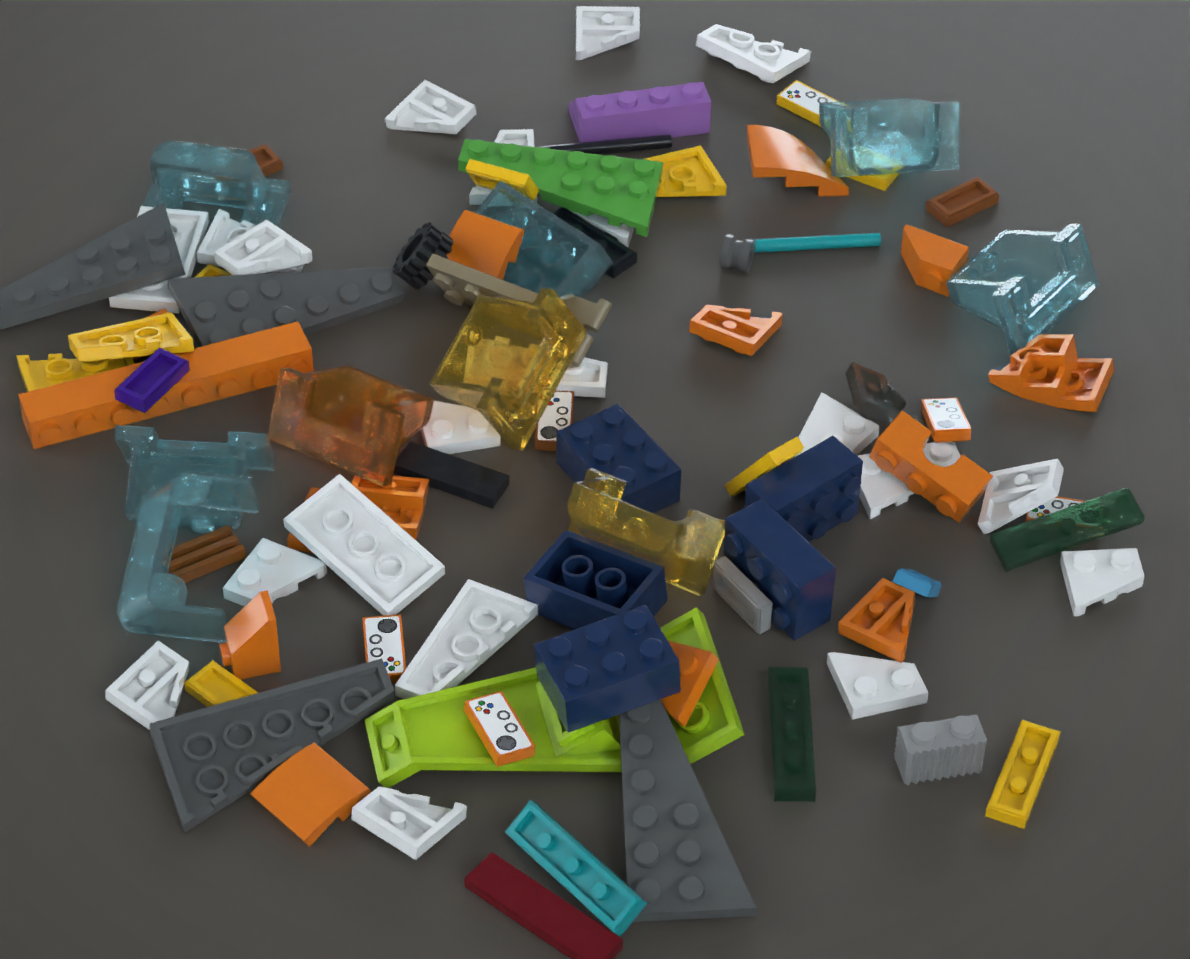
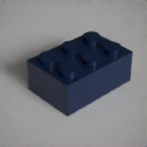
(621, 448)
(813, 488)
(781, 567)
(590, 581)
(607, 668)

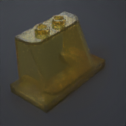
(510, 361)
(683, 546)

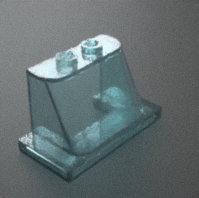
(891, 136)
(217, 178)
(1026, 281)
(160, 460)

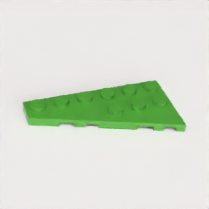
(580, 181)

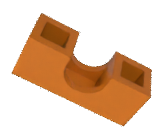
(949, 488)

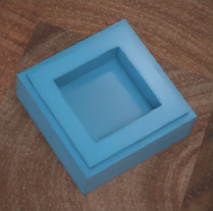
(917, 582)

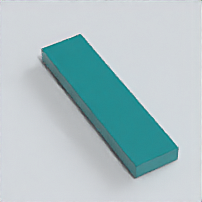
(576, 868)

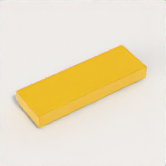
(764, 465)
(1022, 774)

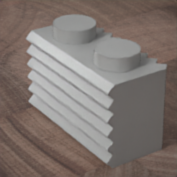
(940, 749)

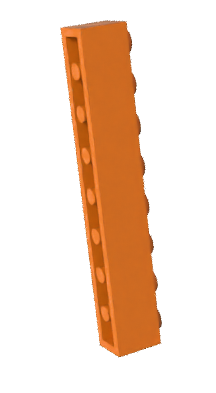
(215, 373)

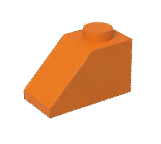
(931, 258)
(252, 640)

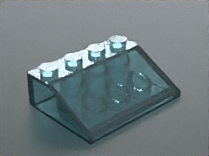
(551, 249)

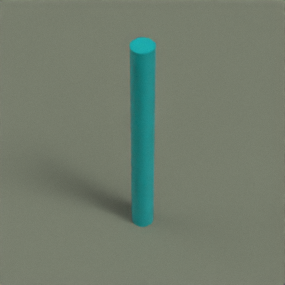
(817, 242)

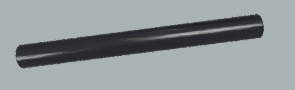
(617, 145)

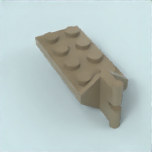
(465, 284)

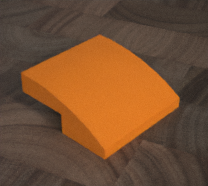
(484, 243)
(401, 501)
(310, 792)

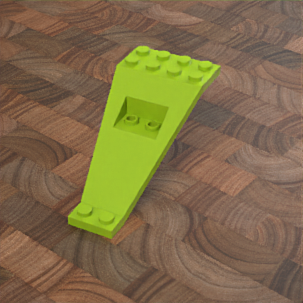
(437, 734)

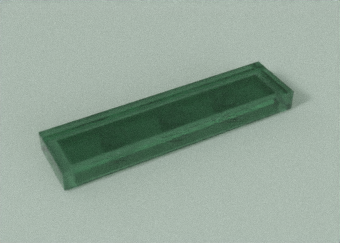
(1067, 528)
(791, 734)

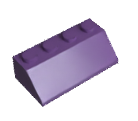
(643, 113)

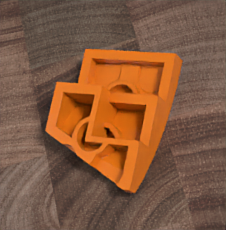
(783, 155)
(1054, 375)

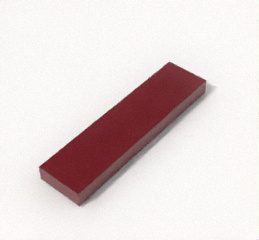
(541, 911)

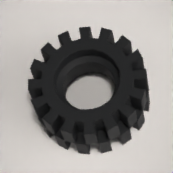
(414, 256)

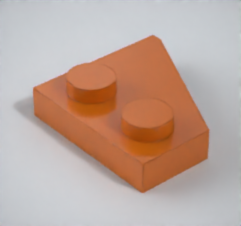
(734, 327)
(881, 619)
(695, 671)

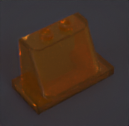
(347, 419)

